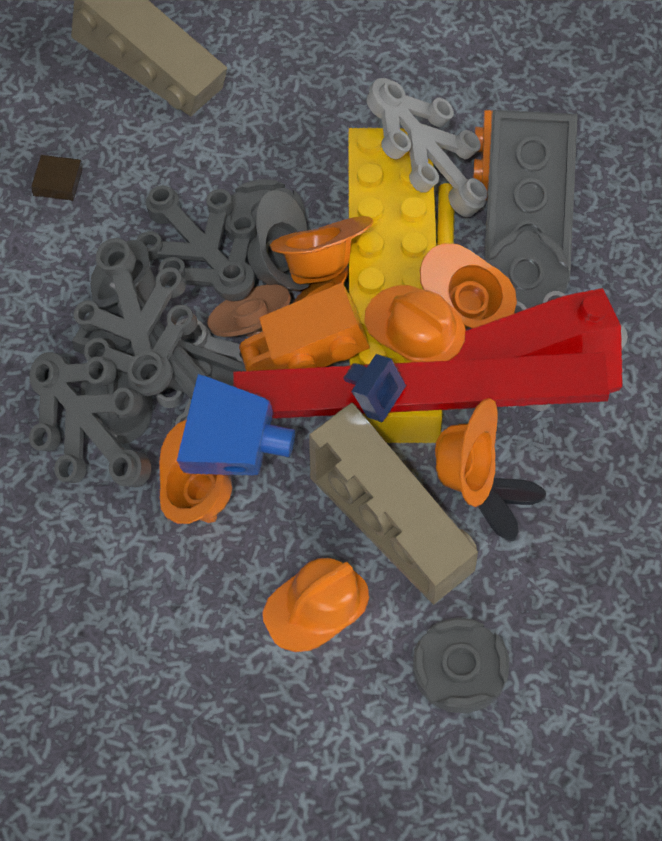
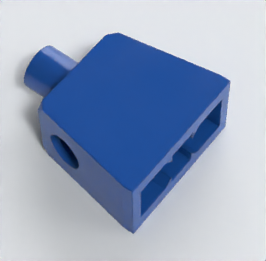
(229, 431)

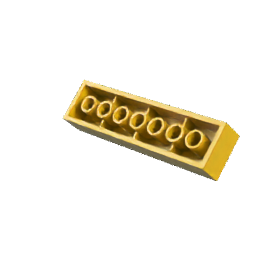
(388, 255)

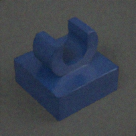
(376, 386)

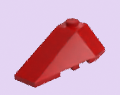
(558, 327)

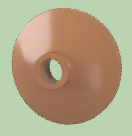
(242, 316)

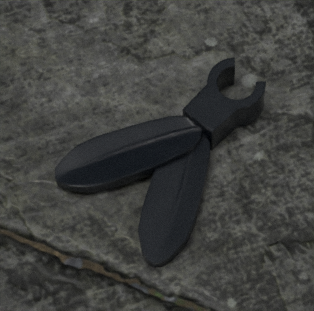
(509, 492)

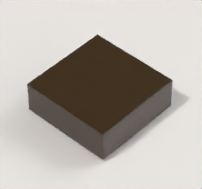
(57, 177)

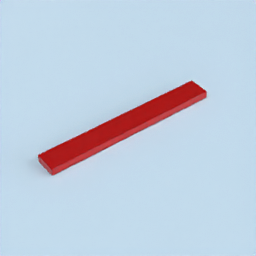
(438, 384)

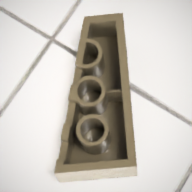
(150, 50)
(389, 504)

